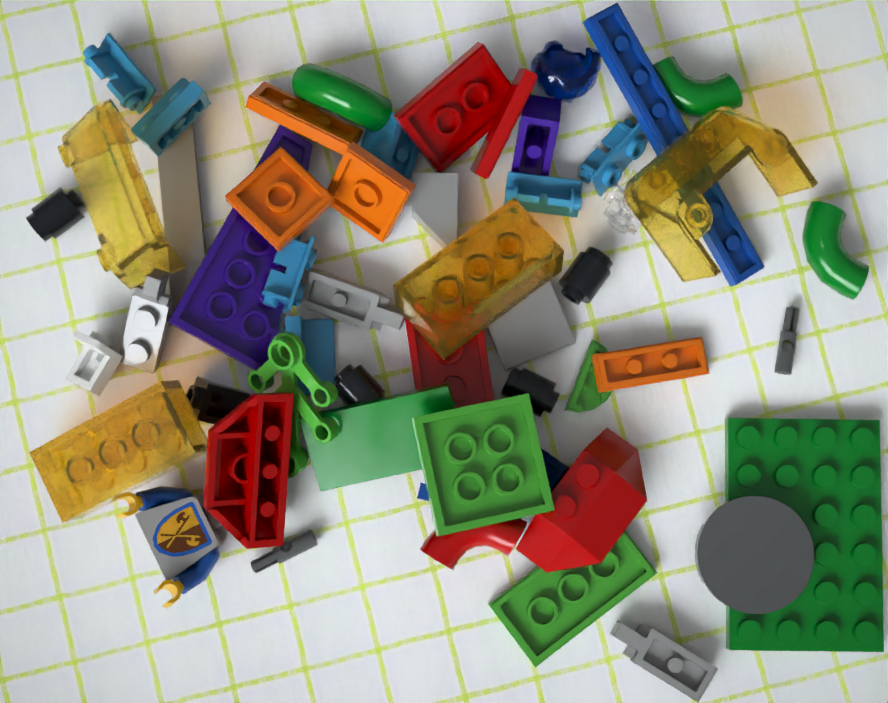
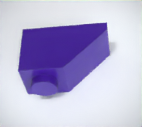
(536, 135)

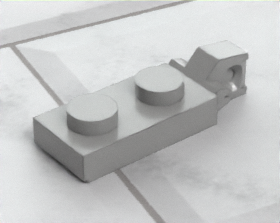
(349, 302)
(147, 323)
(666, 659)

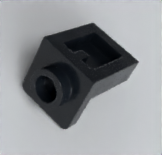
(212, 400)

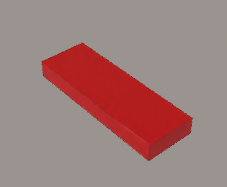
(504, 122)

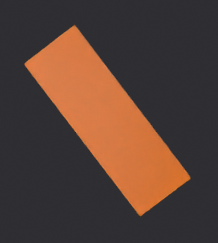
(303, 118)
(649, 364)

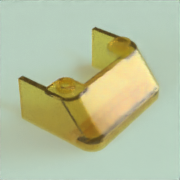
(670, 187)
(117, 196)

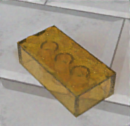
(478, 278)
(120, 450)

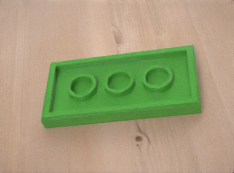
(554, 607)

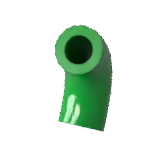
(342, 96)
(695, 96)
(826, 252)

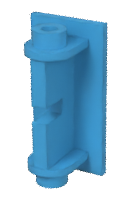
(125, 77)
(625, 144)
(544, 193)
(286, 286)

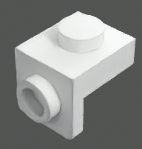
(95, 363)

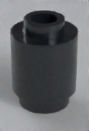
(56, 214)
(585, 276)
(357, 385)
(539, 389)

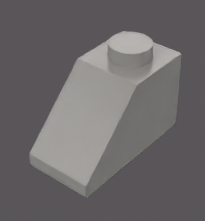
(436, 205)

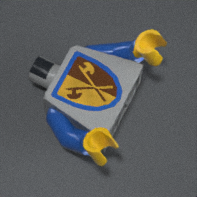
(179, 534)

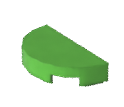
(584, 392)

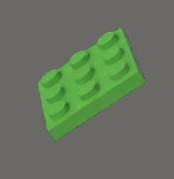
(482, 464)

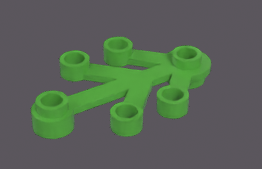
(289, 355)

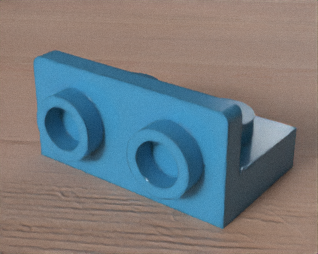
(171, 116)

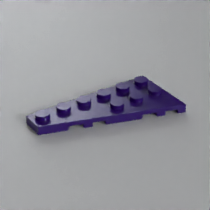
(224, 295)

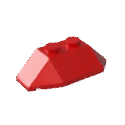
(250, 469)
(591, 507)

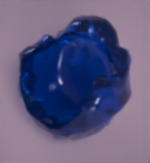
(566, 73)

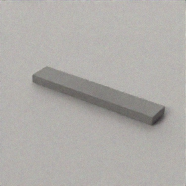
(182, 207)

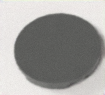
(754, 554)

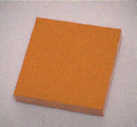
(369, 192)
(280, 199)

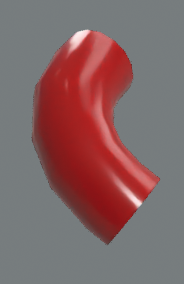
(451, 547)

